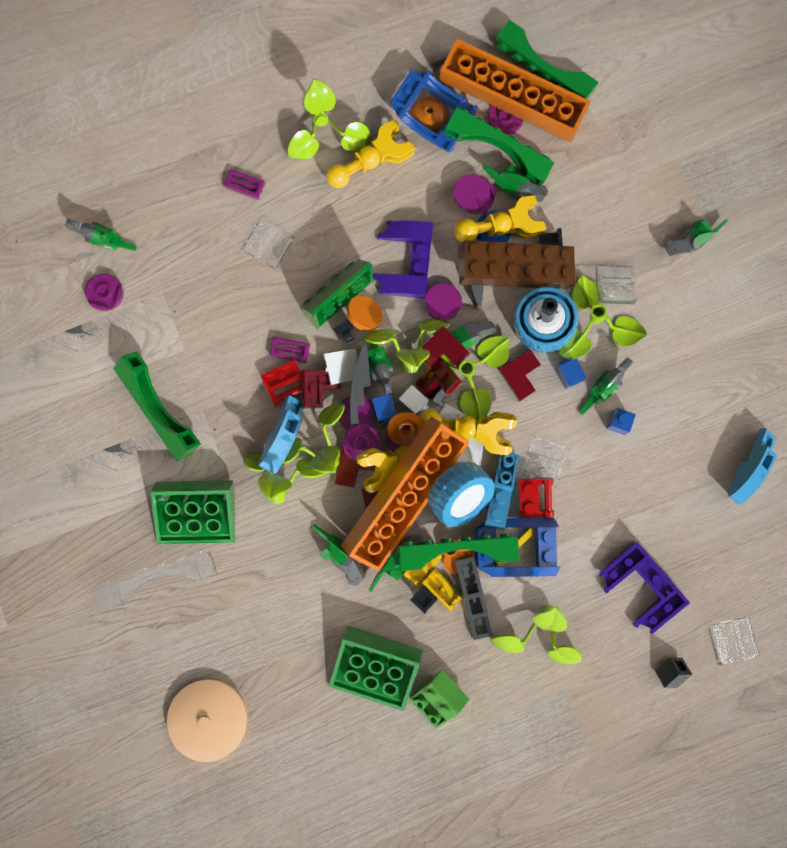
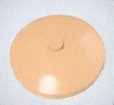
(207, 720)

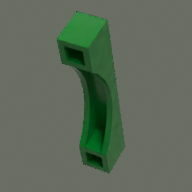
(514, 43)
(469, 128)
(136, 378)
(417, 556)

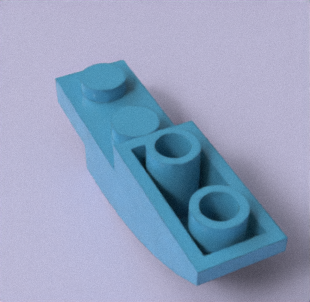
(283, 436)
(753, 473)
(504, 483)

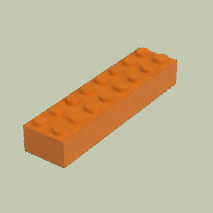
(514, 90)
(403, 494)

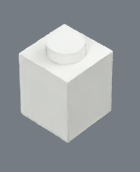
(414, 400)

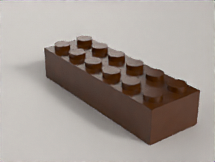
(516, 265)

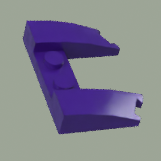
(414, 284)
(670, 599)

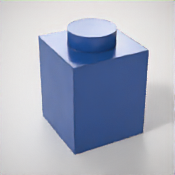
(570, 372)
(384, 408)
(621, 421)

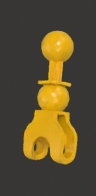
(369, 157)
(513, 221)
(484, 429)
(384, 465)

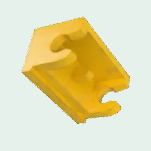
(418, 576)
(442, 589)

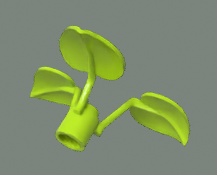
(317, 101)
(626, 329)
(495, 353)
(413, 357)
(327, 458)
(274, 486)
(546, 619)

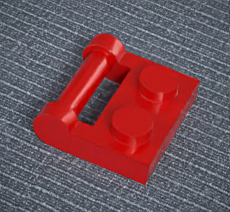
(281, 377)
(529, 497)

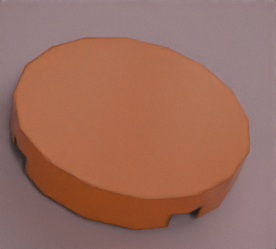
(364, 313)

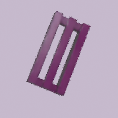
(258, 190)
(290, 342)

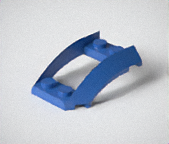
(409, 92)
(545, 549)

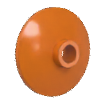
(432, 121)
(401, 434)

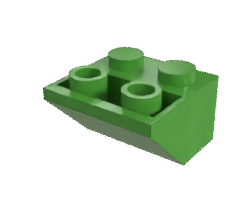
(439, 699)

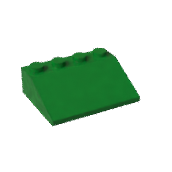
(338, 293)
(194, 512)
(375, 668)

